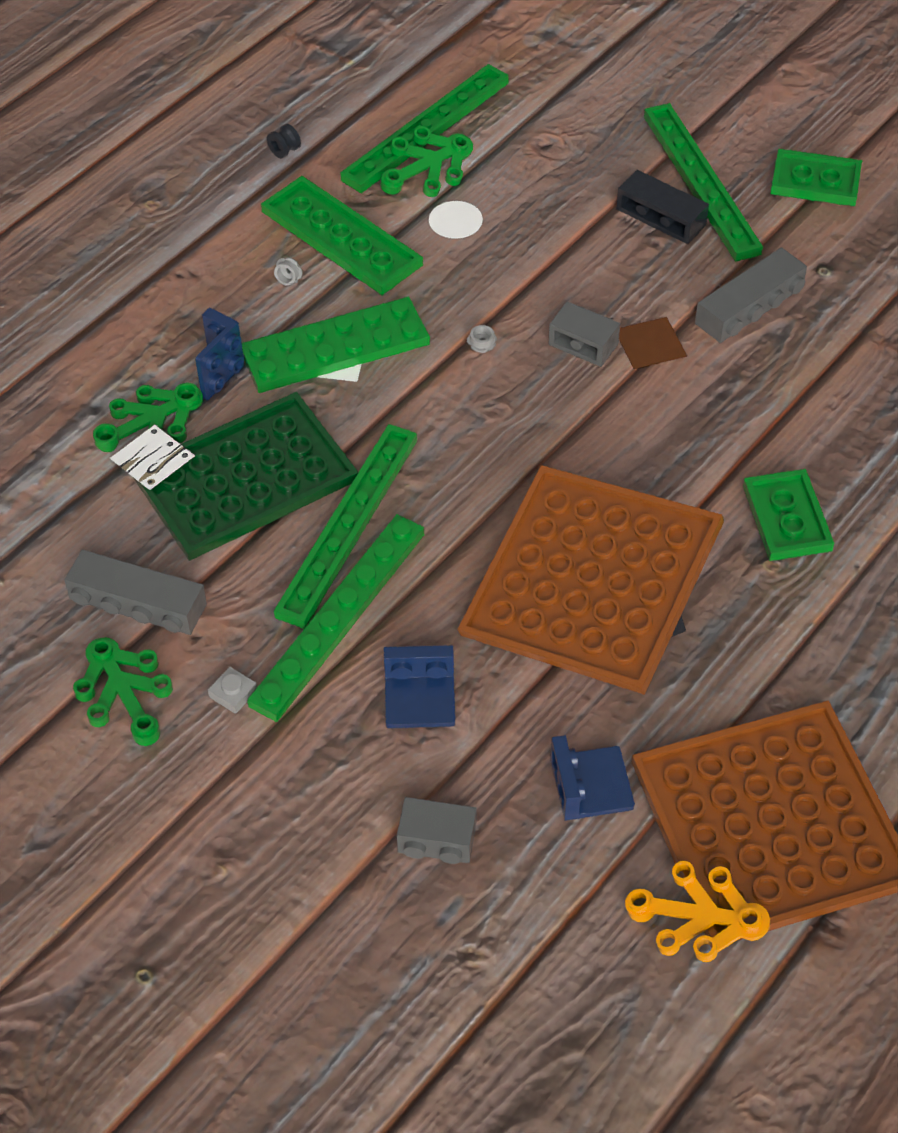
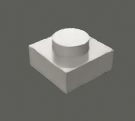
(232, 690)

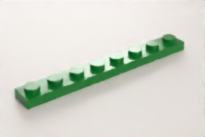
(437, 118)
(703, 182)
(345, 527)
(335, 618)

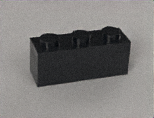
(662, 206)

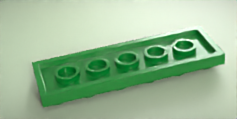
(342, 235)
(334, 344)

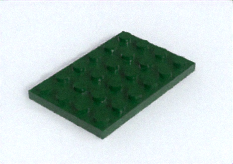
(249, 475)

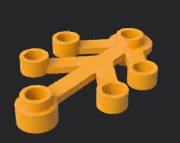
(701, 914)

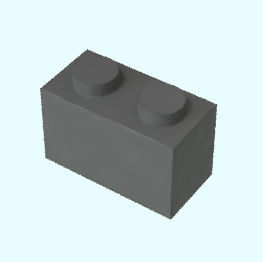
(584, 334)
(436, 830)

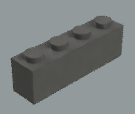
(750, 295)
(136, 592)

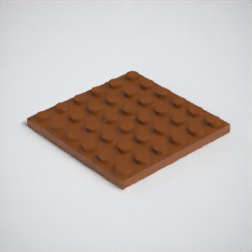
(592, 578)
(777, 809)

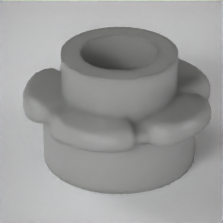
(287, 271)
(482, 339)

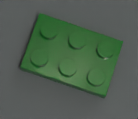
(816, 177)
(788, 514)

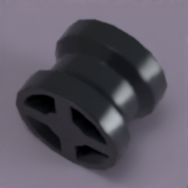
(283, 141)

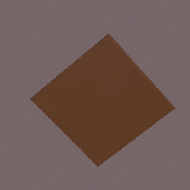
(650, 343)

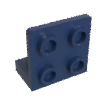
(222, 354)
(419, 686)
(590, 780)

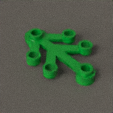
(428, 160)
(183, 400)
(121, 684)

